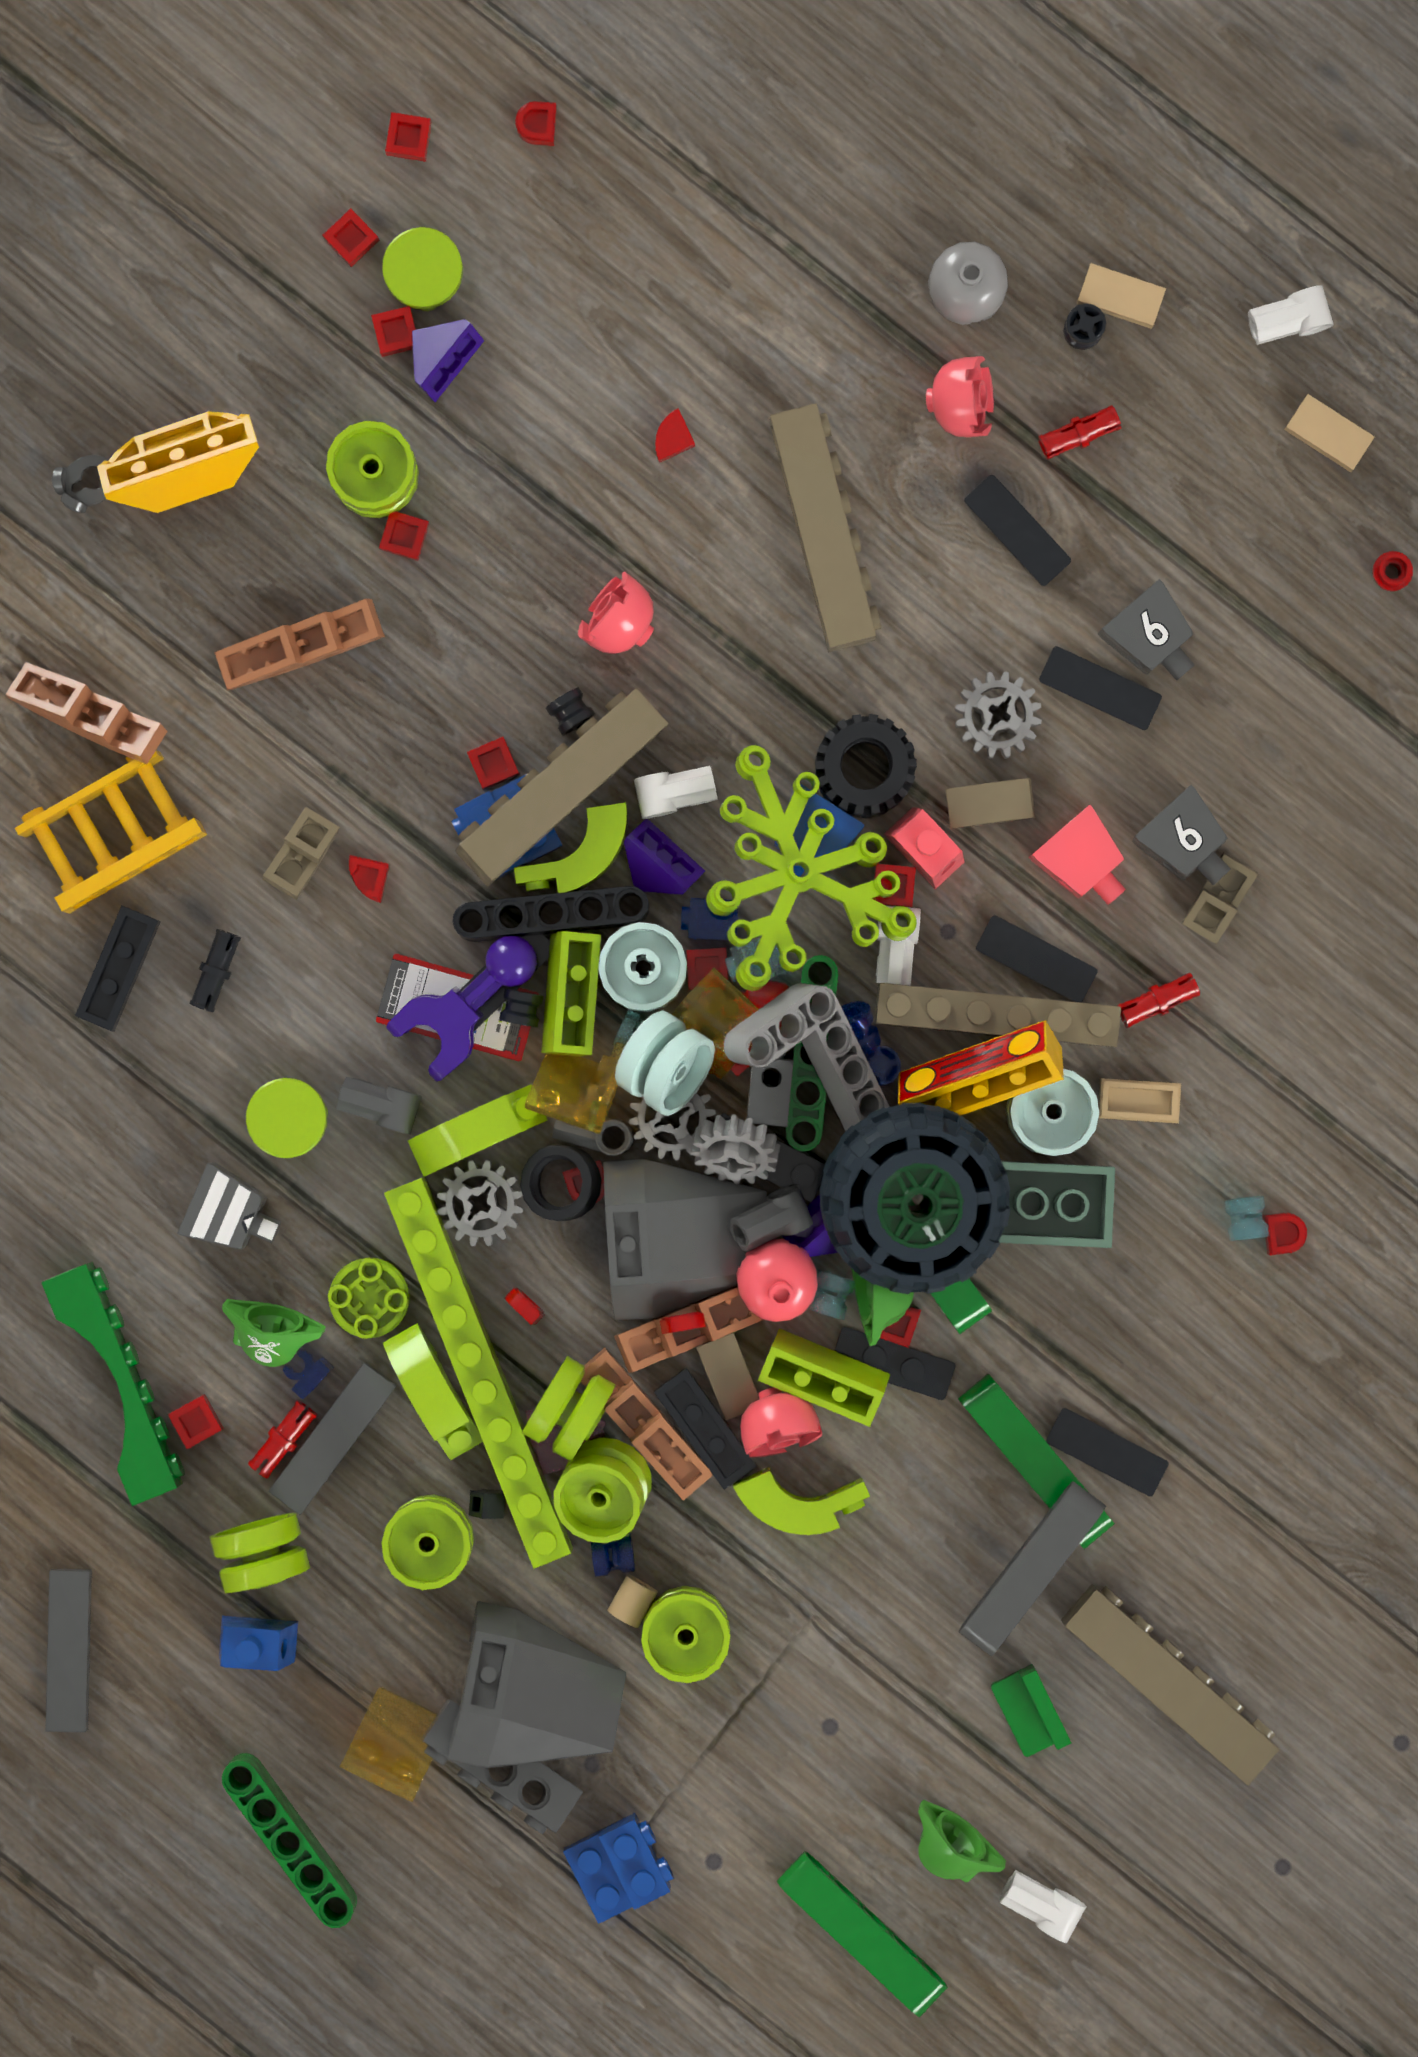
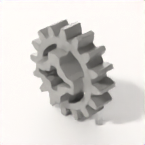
(1014, 725)
(681, 1133)
(735, 1149)
(465, 1192)

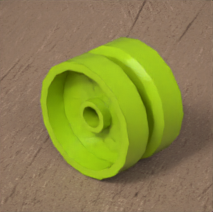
(375, 493)
(566, 1407)
(602, 1490)
(261, 1558)
(415, 1563)
(664, 1646)

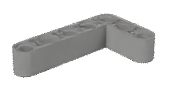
(811, 1028)

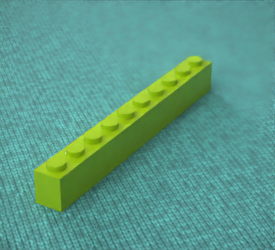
(478, 1372)

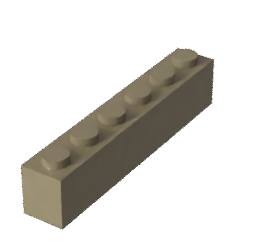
(823, 527)
(561, 786)
(995, 1014)
(1170, 1684)

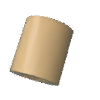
(632, 1601)

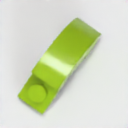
(590, 861)
(474, 1131)
(432, 1392)
(795, 1513)

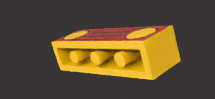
(986, 1071)

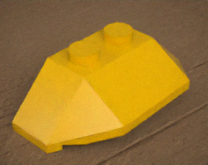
(180, 461)

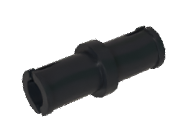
(215, 970)

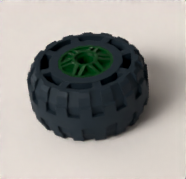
(886, 1164)

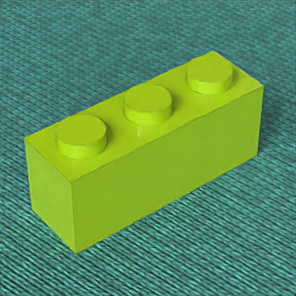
(571, 993)
(824, 1377)

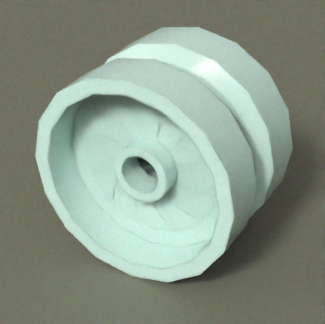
(639, 943)
(664, 1062)
(1070, 1131)

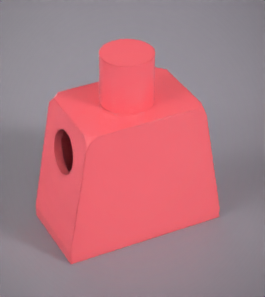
(926, 846)
(1082, 857)

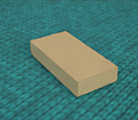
(1122, 295)
(1329, 433)
(1139, 1100)

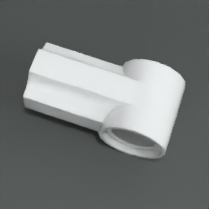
(1301, 313)
(665, 792)
(896, 957)
(1052, 1910)

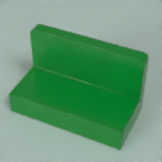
(1029, 1711)

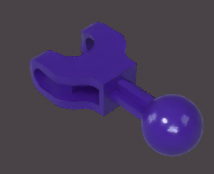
(453, 1015)

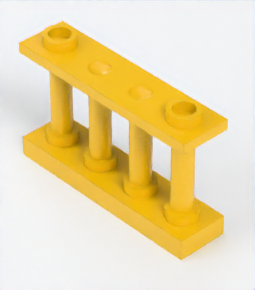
(110, 869)

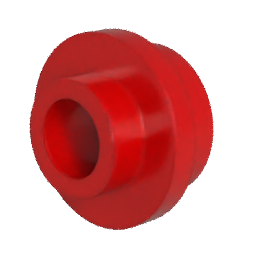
(1404, 567)

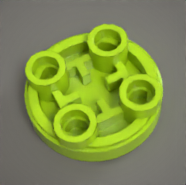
(422, 268)
(286, 1118)
(369, 1297)

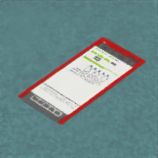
(416, 977)

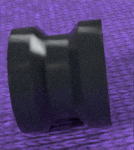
(1087, 319)
(570, 711)
(521, 1008)

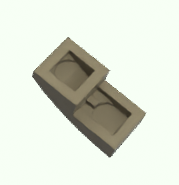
(990, 803)
(301, 853)
(1219, 902)
(728, 1375)

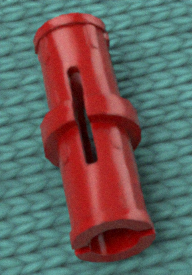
(1079, 432)
(1159, 1000)
(282, 1439)

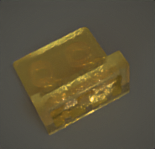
(714, 1011)
(575, 1089)
(390, 1746)

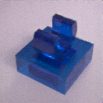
(310, 1376)

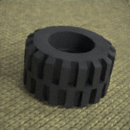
(872, 731)

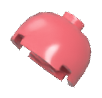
(962, 397)
(619, 617)
(777, 1281)
(777, 1423)

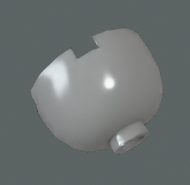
(968, 283)

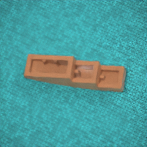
(299, 644)
(86, 713)
(647, 1345)
(648, 1427)

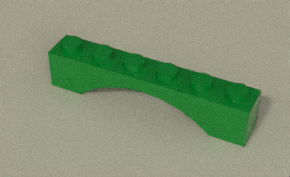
(82, 1304)

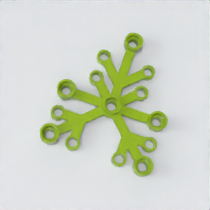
(780, 827)

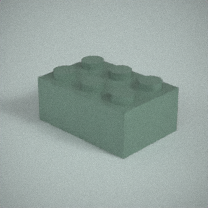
(1060, 1204)

